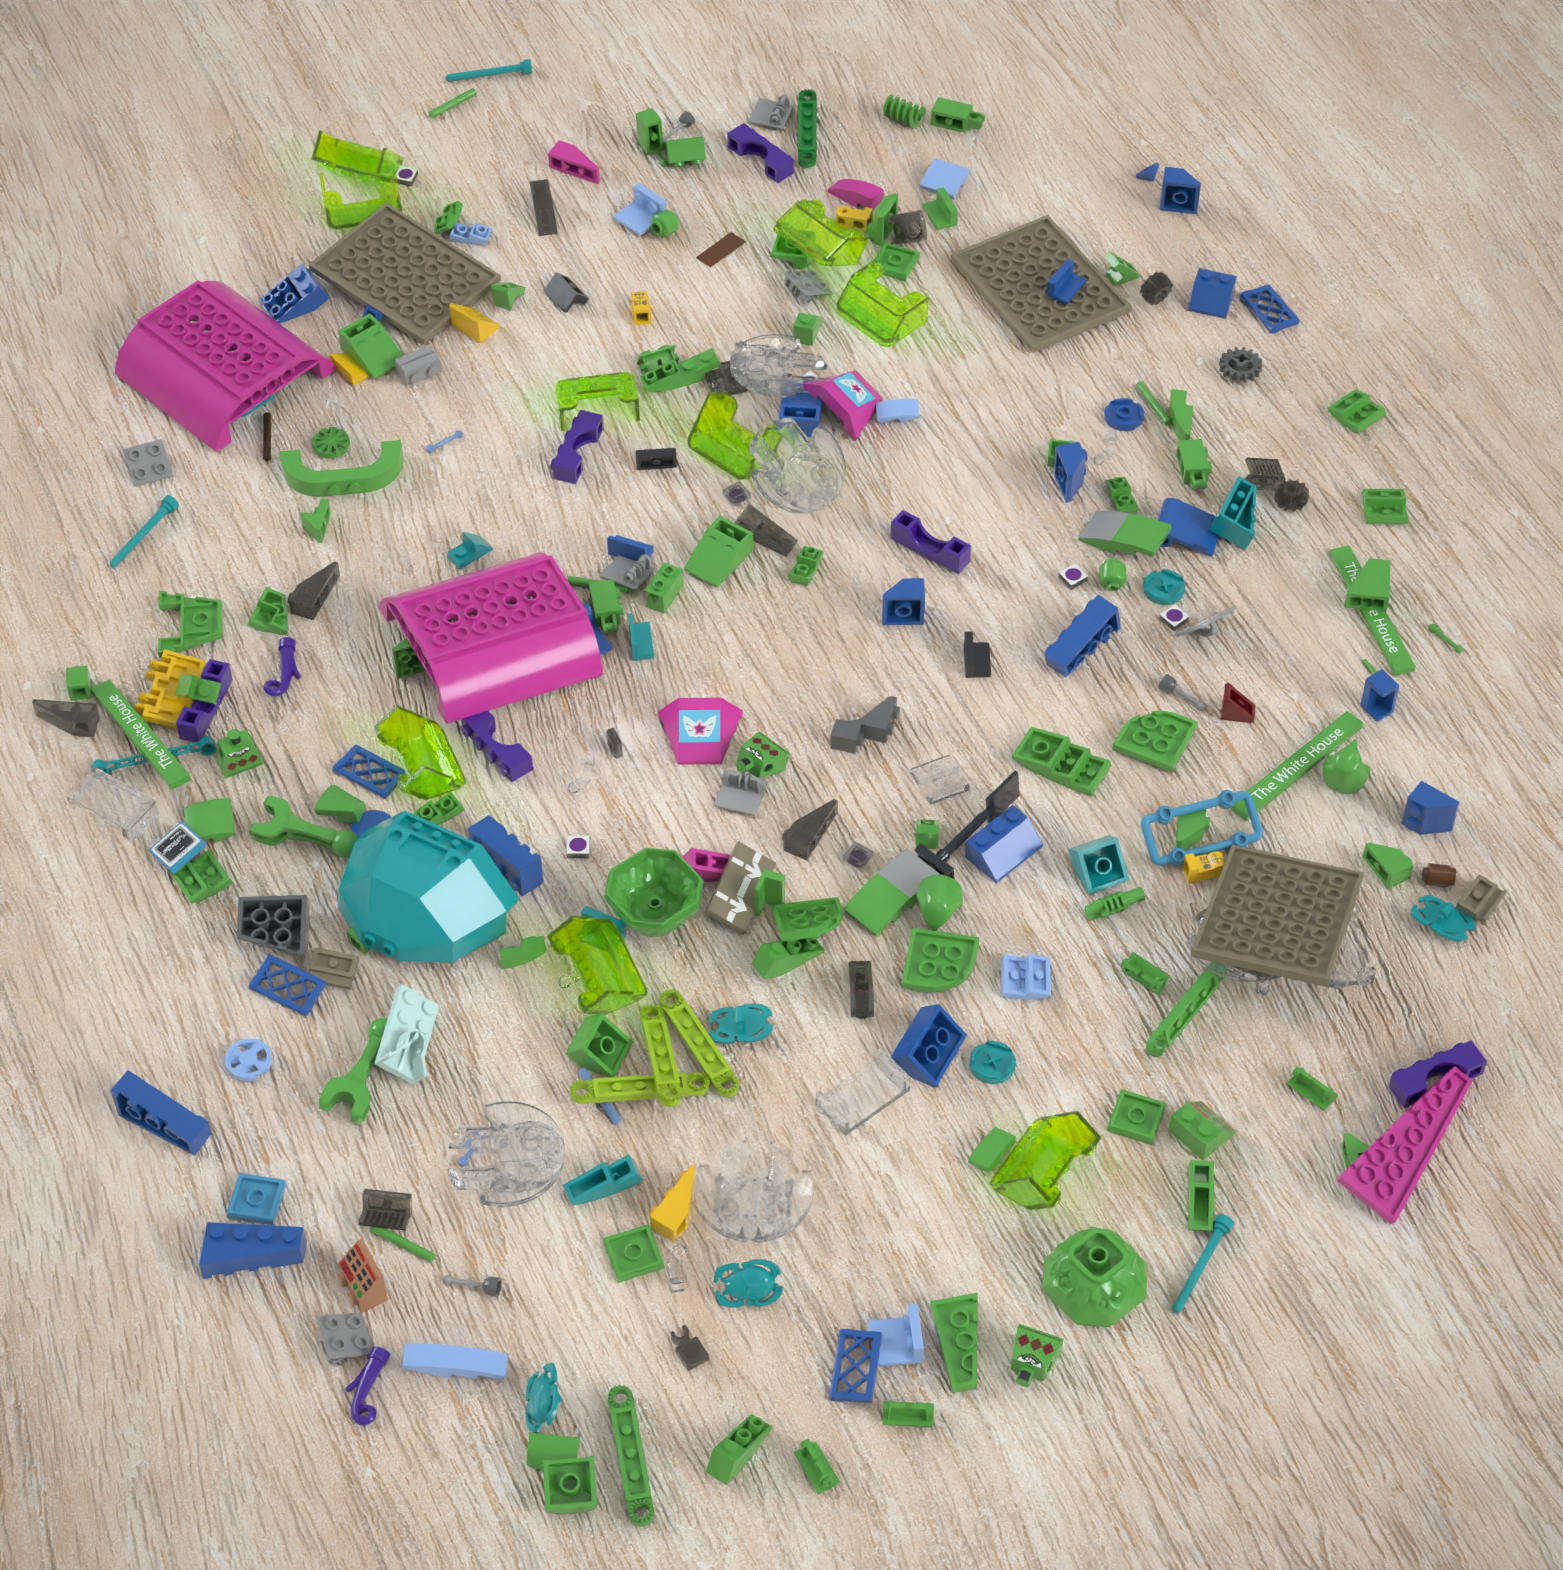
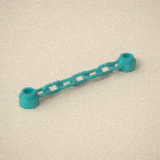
(206, 747)

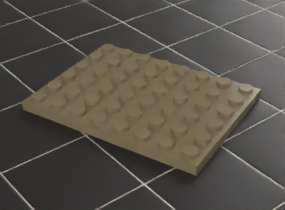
(404, 272)
(1014, 279)
(1278, 915)

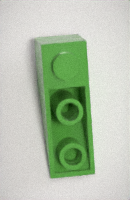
(781, 956)
(737, 1448)

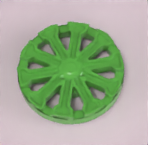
(331, 442)

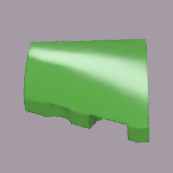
(270, 613)
(340, 804)
(550, 1448)

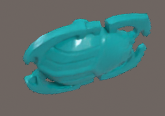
(1443, 918)
(741, 1024)
(749, 1283)
(542, 1398)

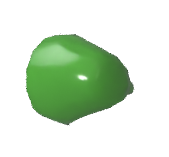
(1345, 770)
(939, 899)

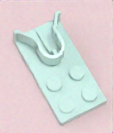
(407, 1035)

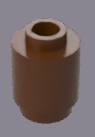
(1439, 875)

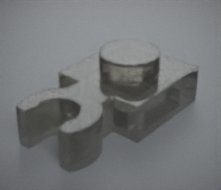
(689, 1350)

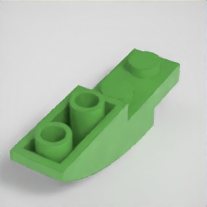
(674, 375)

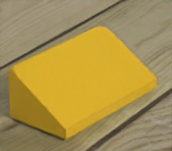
(348, 368)

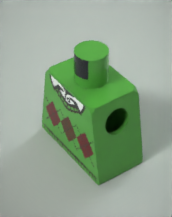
(237, 753)
(761, 756)
(1034, 1354)

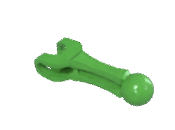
(290, 827)
(352, 1086)

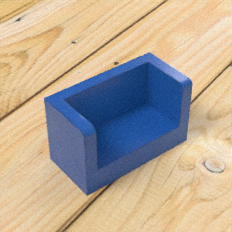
(1379, 695)

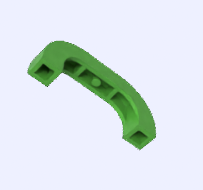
(343, 481)

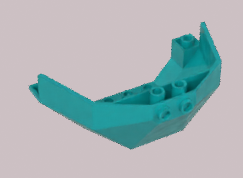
(422, 892)

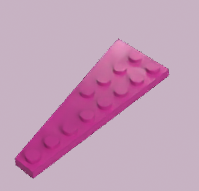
(1395, 1161)

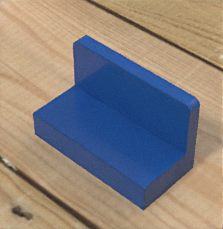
(1064, 283)
(628, 548)

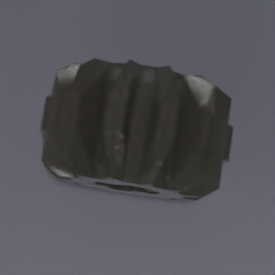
(1156, 288)
(1291, 495)

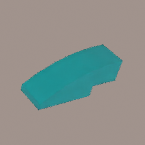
(603, 1181)

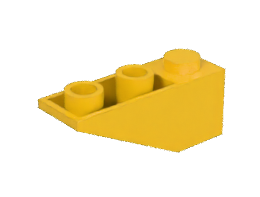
(674, 1211)

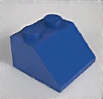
(1179, 191)
(1212, 293)
(1070, 468)
(904, 603)
(1429, 810)

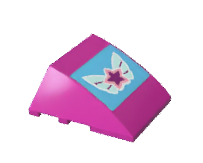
(848, 397)
(700, 728)

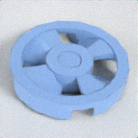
(247, 1060)

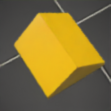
(472, 322)

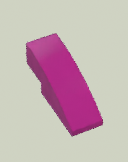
(857, 192)

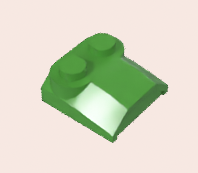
(880, 226)
(786, 251)
(570, 1485)

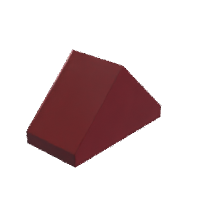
(1236, 706)

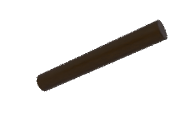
(267, 436)

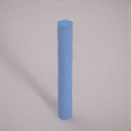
(607, 1106)

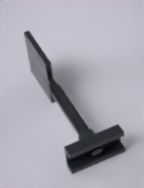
(996, 804)

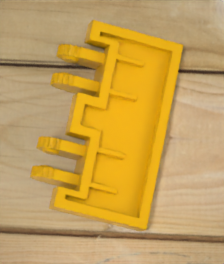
(161, 704)

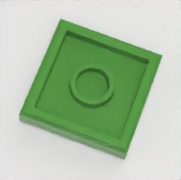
(897, 261)
(1136, 1117)
(633, 1253)

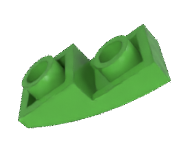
(449, 218)
(1120, 495)
(806, 565)
(440, 811)
(531, 949)
(990, 1150)

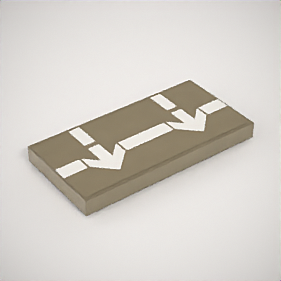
(735, 893)

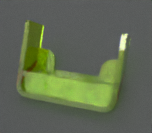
(352, 214)

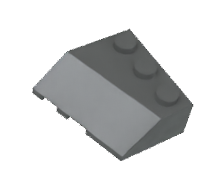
(275, 922)

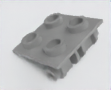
(772, 113)
(805, 284)
(148, 462)
(629, 572)
(741, 792)
(344, 1336)

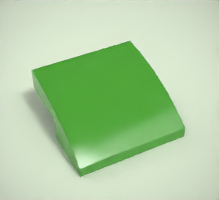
(1356, 411)
(1385, 506)
(211, 819)
(202, 878)

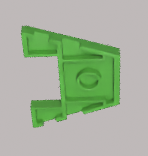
(199, 621)

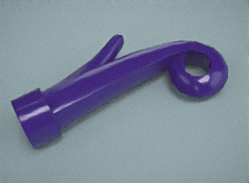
(288, 665)
(377, 1359)

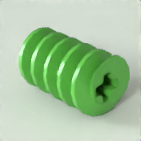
(903, 112)

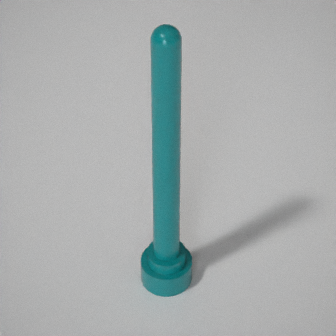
(524, 67)
(168, 505)
(1222, 1226)

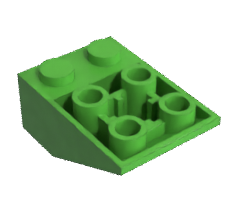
(369, 346)
(720, 551)
(406, 660)

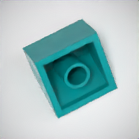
(1099, 863)

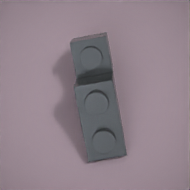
(874, 726)

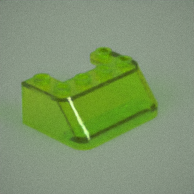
(355, 159)
(820, 236)
(878, 310)
(574, 389)
(724, 440)
(422, 751)
(601, 962)
(1041, 1158)

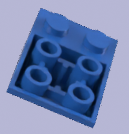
(294, 296)
(803, 410)

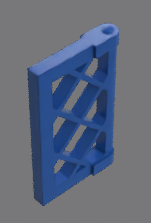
(1274, 298)
(369, 757)
(311, 996)
(859, 1337)

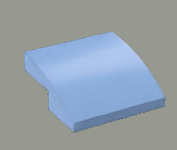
(944, 175)
(1025, 977)

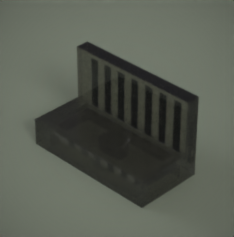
(1265, 473)
(386, 1209)

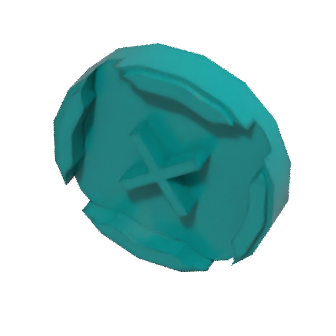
(1164, 587)
(992, 1062)

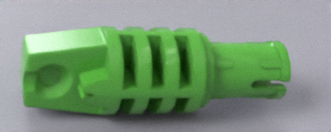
(1113, 903)

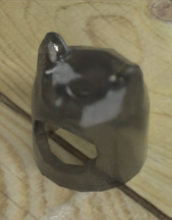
(908, 227)

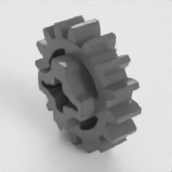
(1240, 365)

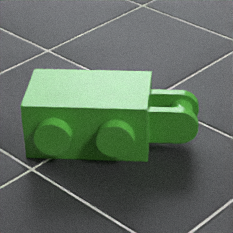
(955, 115)
(1193, 463)
(605, 604)

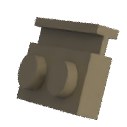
(1481, 899)
(334, 967)

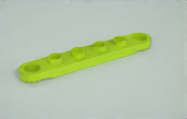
(699, 1043)
(661, 1055)
(633, 1088)

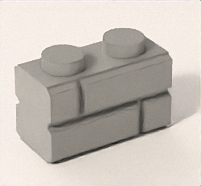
(418, 365)

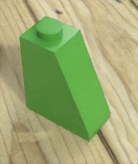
(1370, 587)

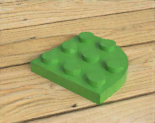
(1156, 738)
(807, 918)
(938, 960)

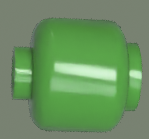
(664, 223)
(1112, 574)

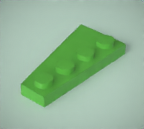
(957, 1334)

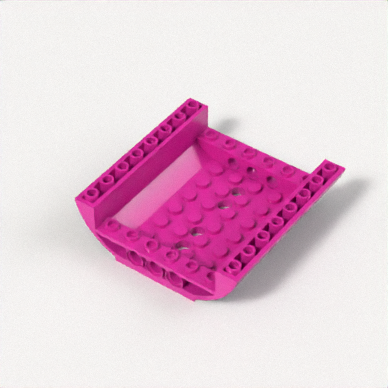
(194, 372)
(506, 648)

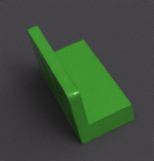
(942, 210)
(769, 890)

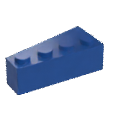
(1083, 636)
(513, 860)
(159, 1113)
(249, 1247)

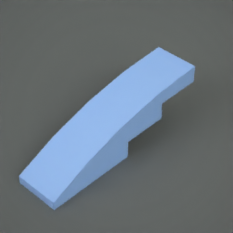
(455, 1360)

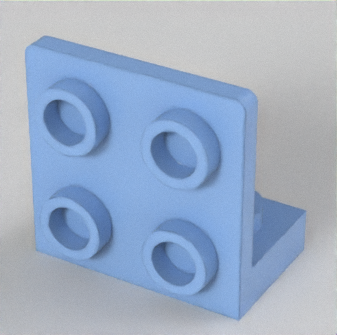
(639, 213)
(900, 1338)

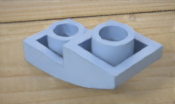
(470, 235)
(897, 409)

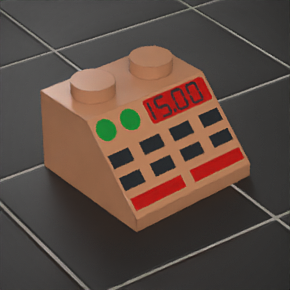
(362, 1278)

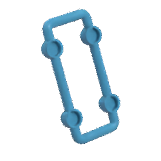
(1225, 800)

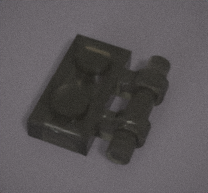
(728, 383)

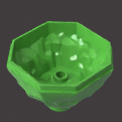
(654, 891)
(1095, 1277)

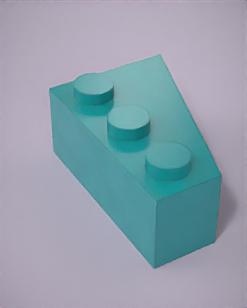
(1236, 515)

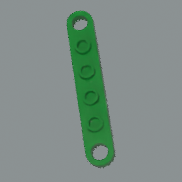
(807, 128)

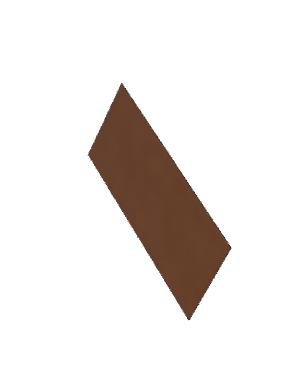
(720, 249)

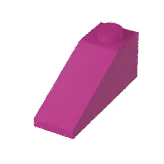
(572, 161)
(706, 863)

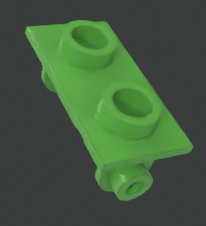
(649, 360)
(1145, 973)
(1311, 1088)
(908, 1414)
(816, 1466)

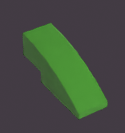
(1180, 414)
(1200, 1195)

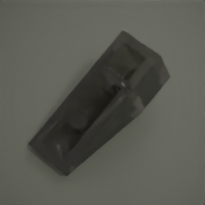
(543, 207)
(766, 531)
(312, 593)
(71, 717)
(808, 830)
(861, 989)

